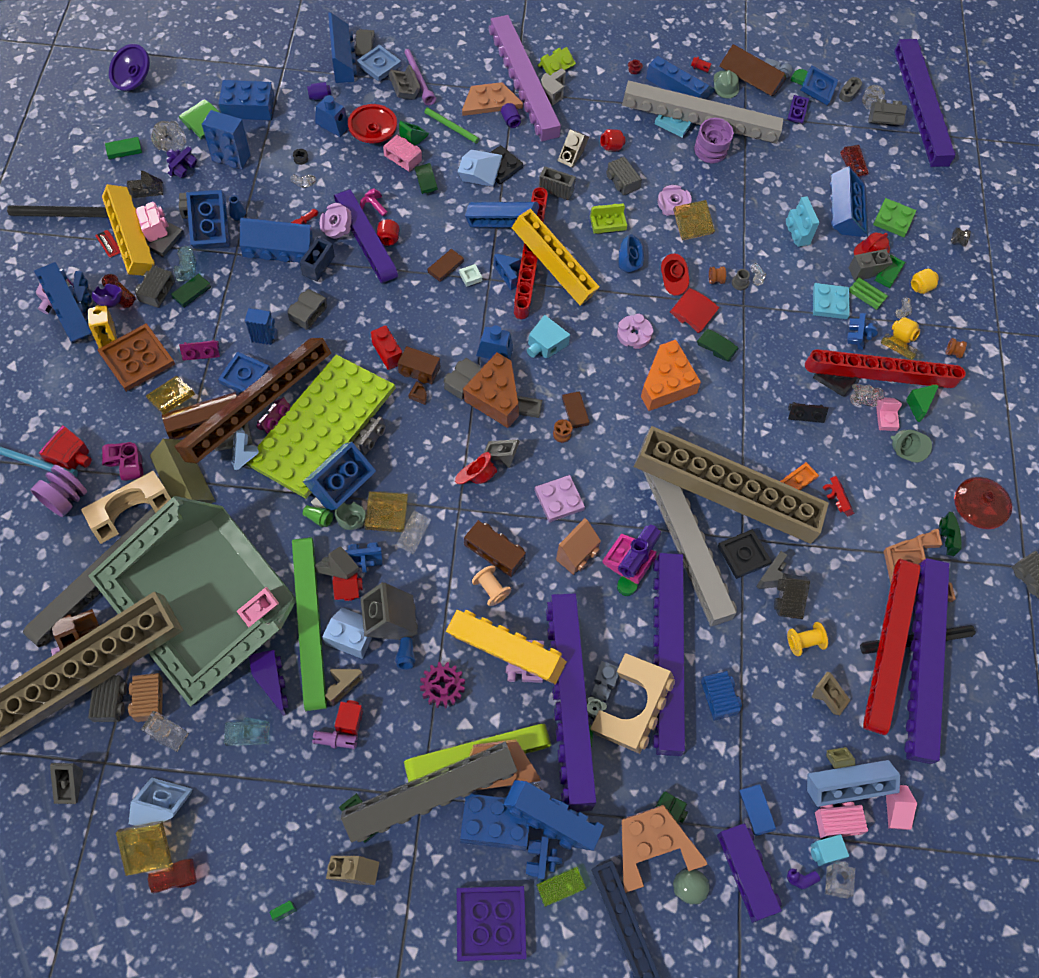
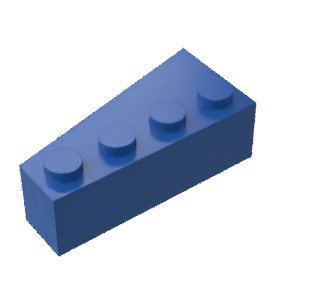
(63, 302)
(552, 817)

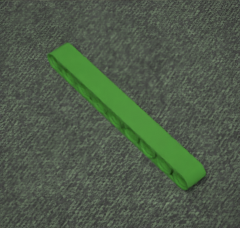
(309, 625)

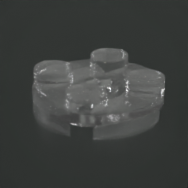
(172, 129)

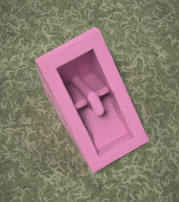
(901, 809)

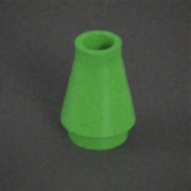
(320, 516)

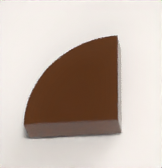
(418, 393)

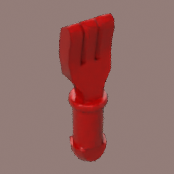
(304, 219)

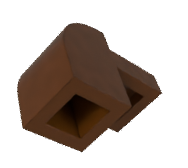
(73, 628)

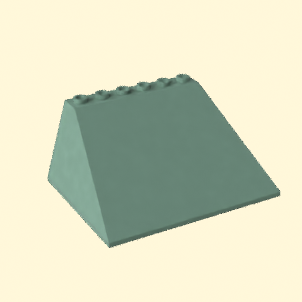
(206, 574)

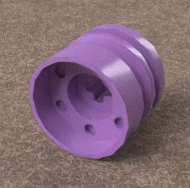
(713, 140)
(62, 487)

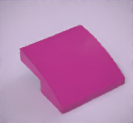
(619, 551)

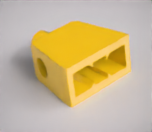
(98, 320)

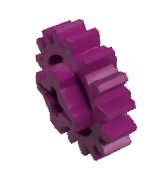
(451, 683)

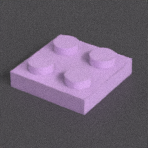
(559, 498)

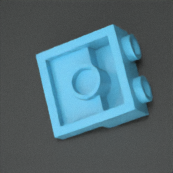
(802, 222)

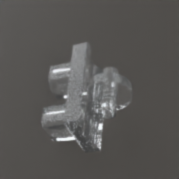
(866, 395)

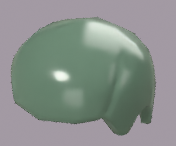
(350, 516)
(691, 886)

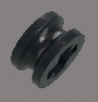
(300, 152)

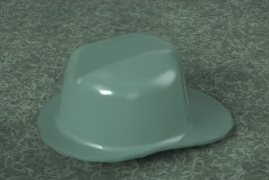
(726, 84)
(912, 445)

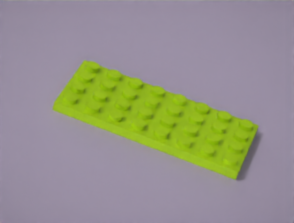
(320, 422)

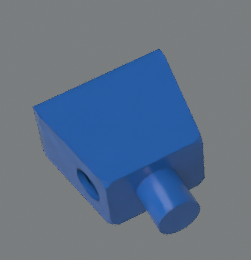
(331, 116)
(495, 341)

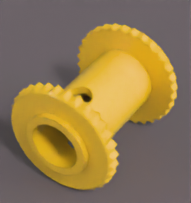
(808, 638)

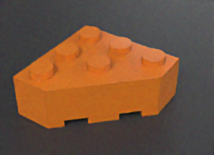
(669, 377)

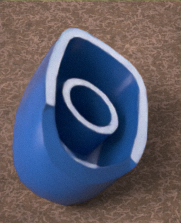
(631, 254)

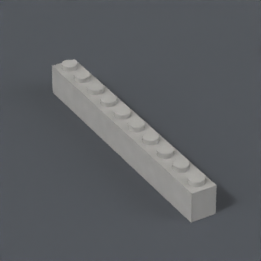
(698, 110)
(696, 556)

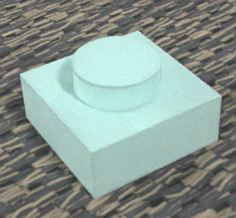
(470, 275)

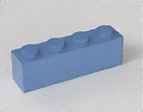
(853, 783)

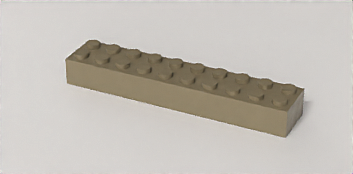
(731, 485)
(85, 664)

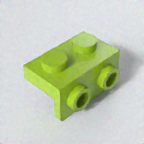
(556, 61)
(608, 218)

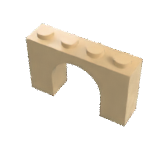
(104, 511)
(634, 732)

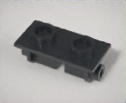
(808, 413)

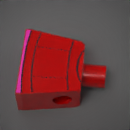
(66, 450)

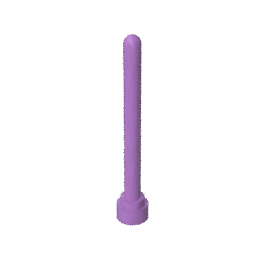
(427, 96)

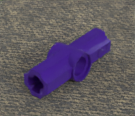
(639, 551)

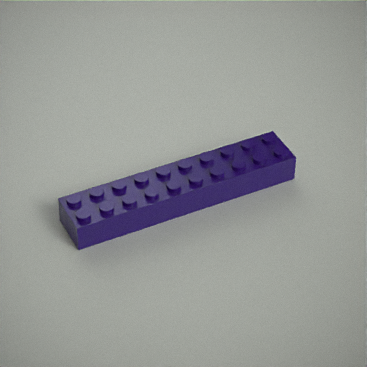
(571, 706)

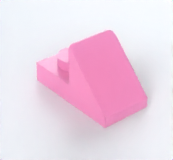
(888, 414)
(258, 607)

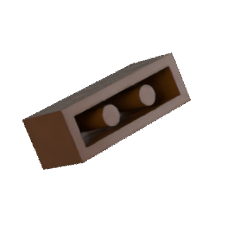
(494, 548)

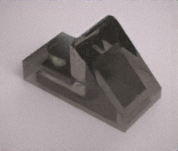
(147, 186)

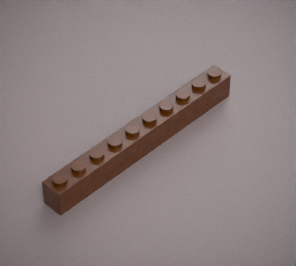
(252, 400)

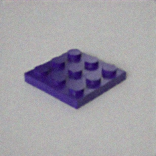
(491, 924)

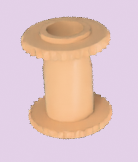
(491, 585)

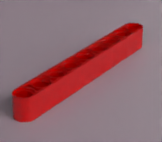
(529, 264)
(884, 368)
(891, 647)

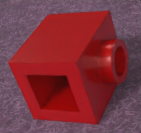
(347, 588)
(349, 717)

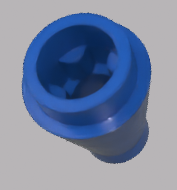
(236, 209)
(405, 656)

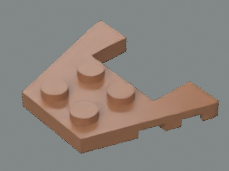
(913, 551)
(652, 835)

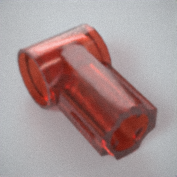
(127, 297)
(179, 876)

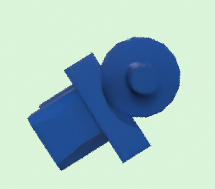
(859, 324)
(365, 557)
(537, 870)

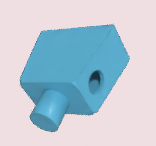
(547, 338)

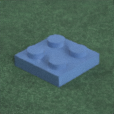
(378, 63)

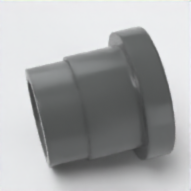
(741, 280)

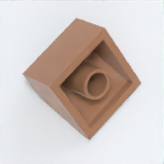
(578, 547)

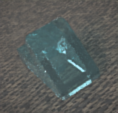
(247, 732)

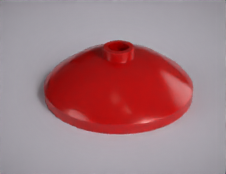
(372, 123)

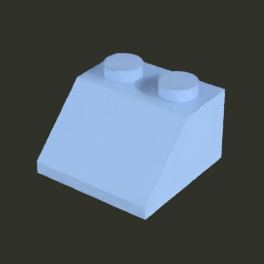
(347, 633)

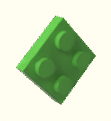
(894, 217)

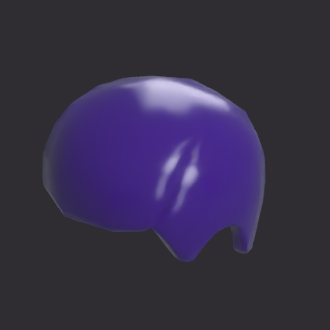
(108, 296)

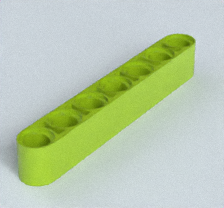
(530, 740)

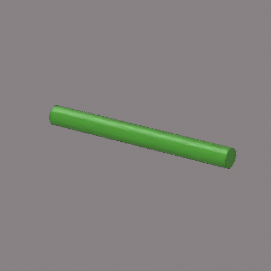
(451, 125)

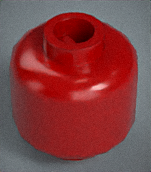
(612, 140)
(388, 232)

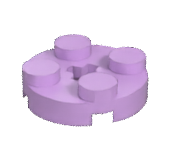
(672, 192)
(343, 223)
(638, 323)

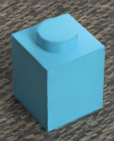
(829, 850)

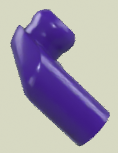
(802, 881)

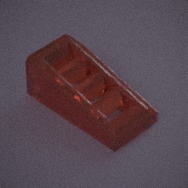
(858, 156)

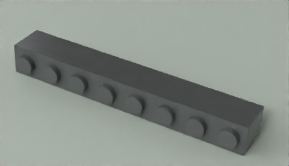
(428, 792)

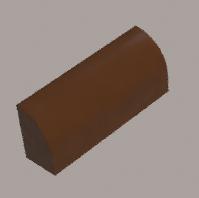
(753, 70)
(187, 419)

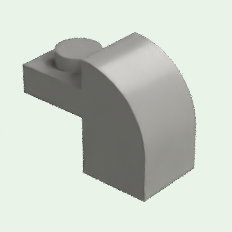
(554, 86)

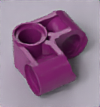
(117, 455)

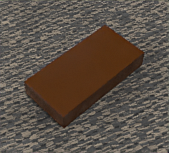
(445, 265)
(575, 409)

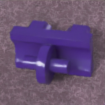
(178, 159)

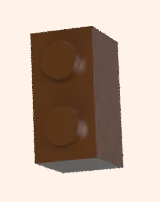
(418, 365)

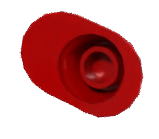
(873, 242)
(675, 274)
(478, 471)

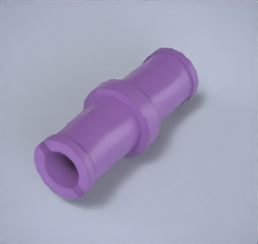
(334, 739)

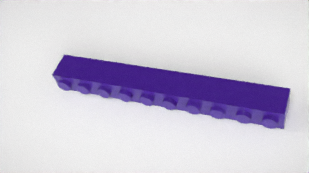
(924, 103)
(670, 651)
(927, 663)

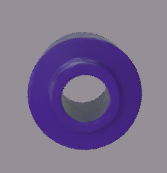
(318, 91)
(511, 115)

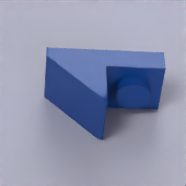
(507, 268)

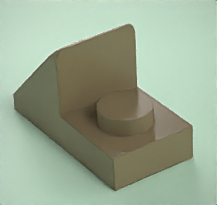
(346, 679)
(831, 693)

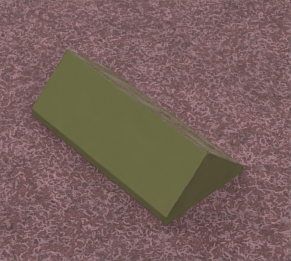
(177, 476)

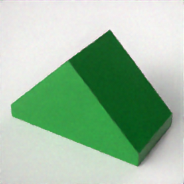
(412, 132)
(920, 400)

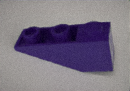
(266, 674)

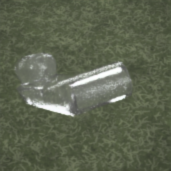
(303, 182)
(760, 275)
(905, 310)

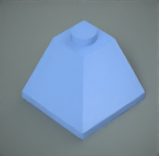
(479, 167)
(157, 802)

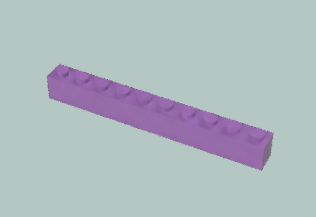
(524, 78)

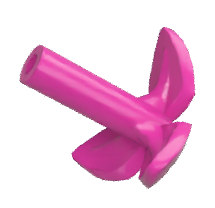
(371, 197)

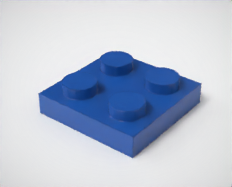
(819, 85)
(242, 372)

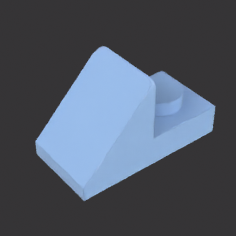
(241, 451)

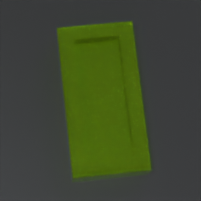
(561, 887)

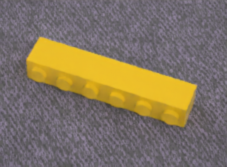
(127, 230)
(555, 256)
(507, 647)

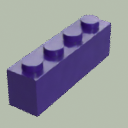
(749, 873)

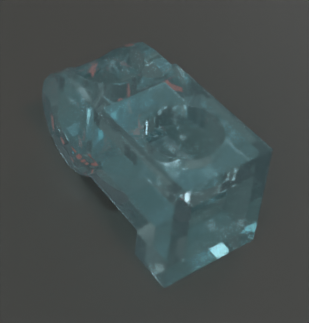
(187, 264)

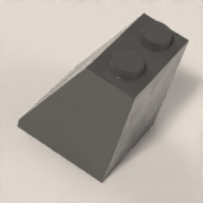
(388, 613)

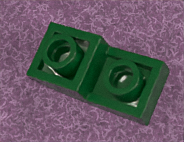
(426, 178)
(718, 345)
(951, 530)

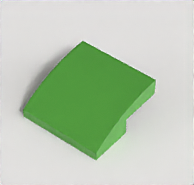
(196, 115)

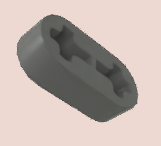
(848, 88)

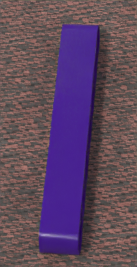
(367, 238)

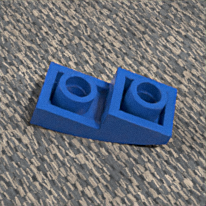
(80, 287)
(757, 810)

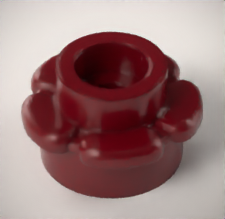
(635, 66)

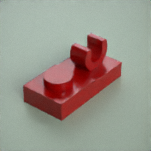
(837, 490)

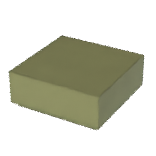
(840, 757)

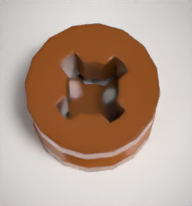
(717, 275)
(956, 348)
(560, 427)

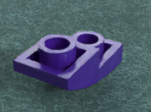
(798, 109)

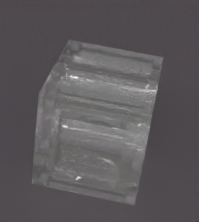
(833, 887)

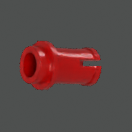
(700, 64)

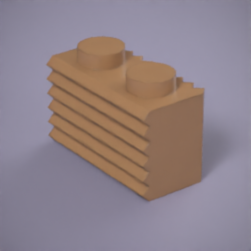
(146, 696)

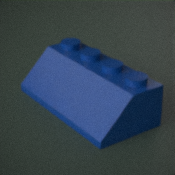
(342, 50)
(677, 80)
(848, 203)
(274, 240)

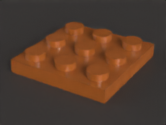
(136, 357)

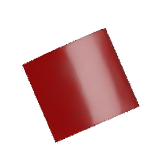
(694, 309)

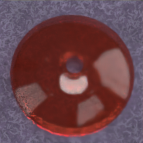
(977, 508)

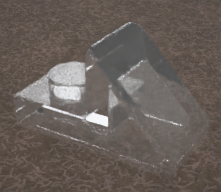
(164, 731)

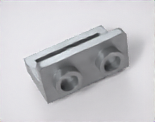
(405, 83)
(369, 434)

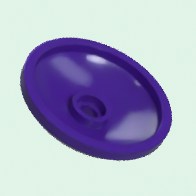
(129, 67)

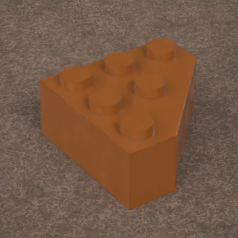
(494, 391)

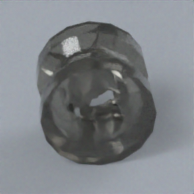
(960, 236)

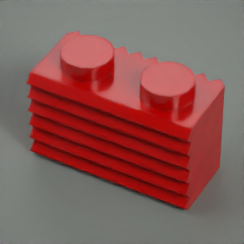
(386, 347)

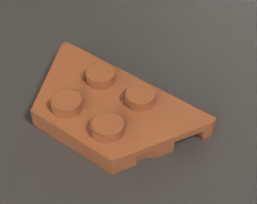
(489, 99)
(525, 770)

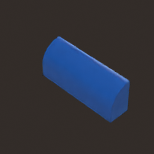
(497, 213)

